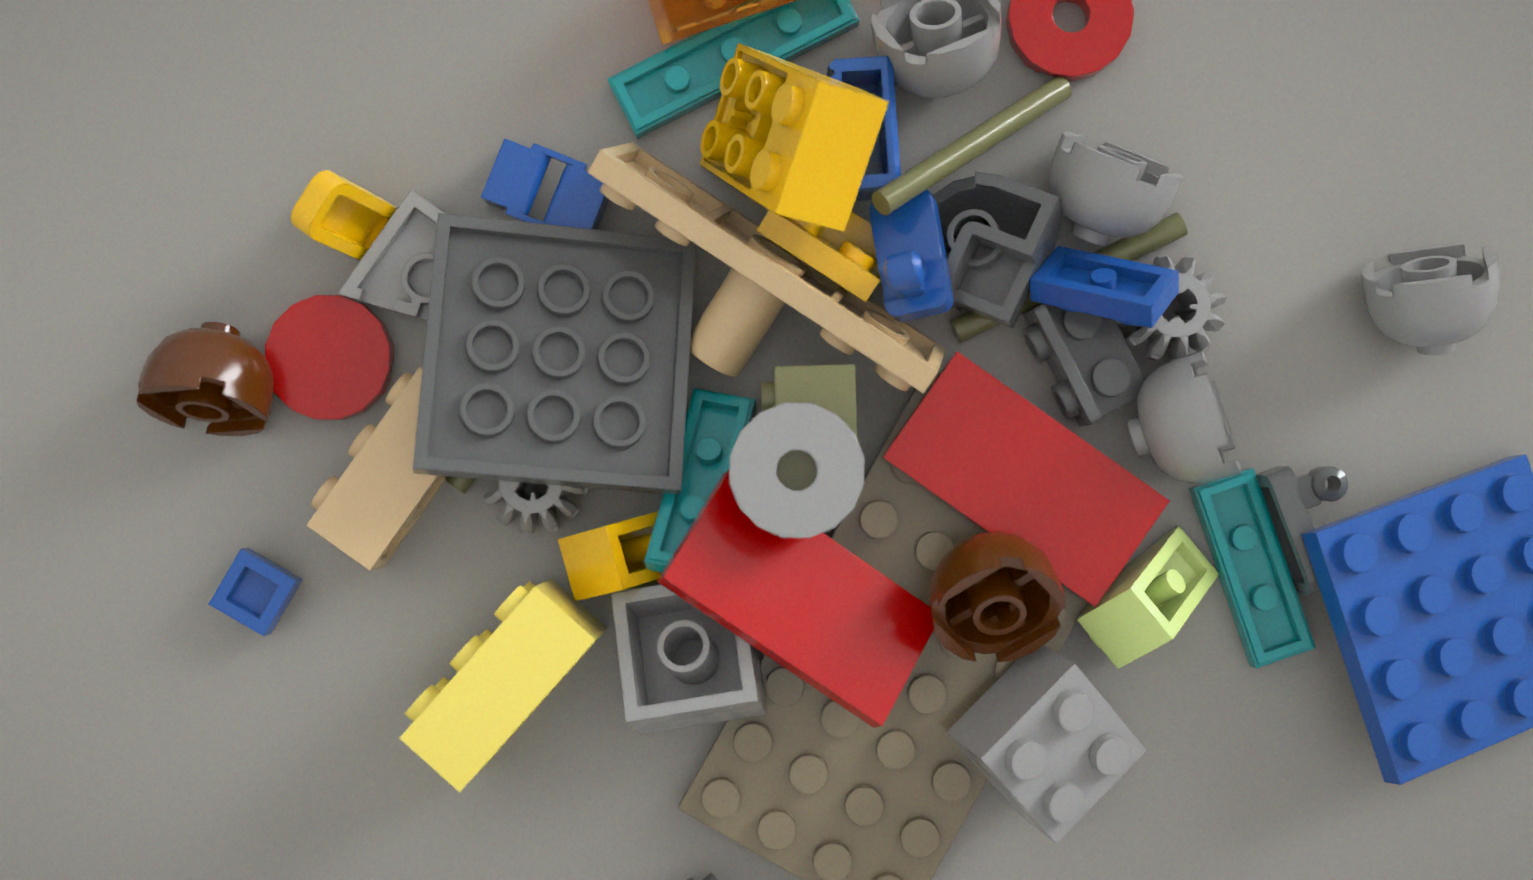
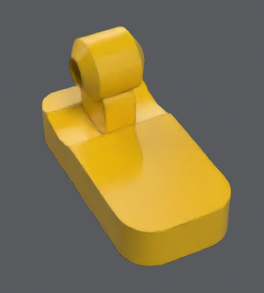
(341, 214)

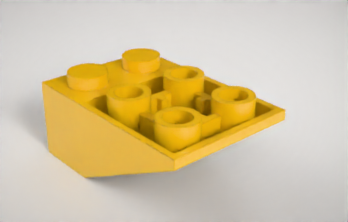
(791, 137)

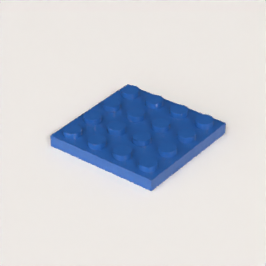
(1436, 615)

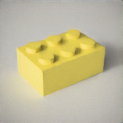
(500, 680)

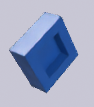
(255, 591)

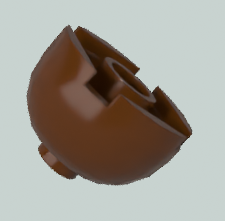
(208, 378)
(995, 597)

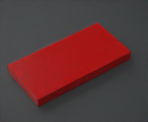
(1025, 476)
(802, 605)

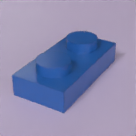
(1104, 286)

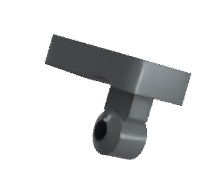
(1287, 504)

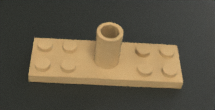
(759, 277)

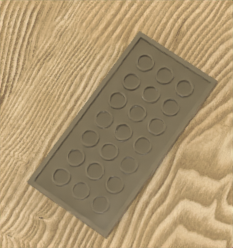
(823, 785)

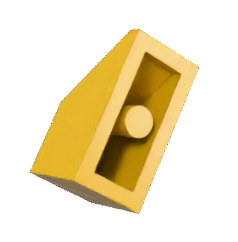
(609, 557)

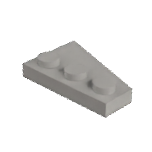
(399, 262)

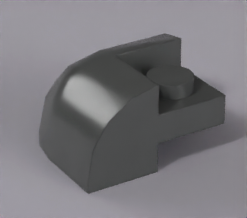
(995, 241)

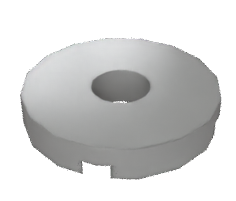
(837, 477)

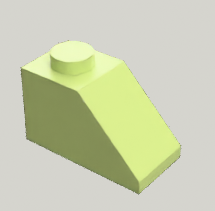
(1150, 599)

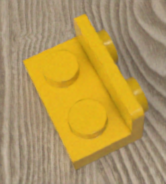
(839, 255)

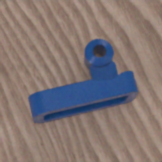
(912, 259)

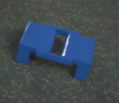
(518, 177)

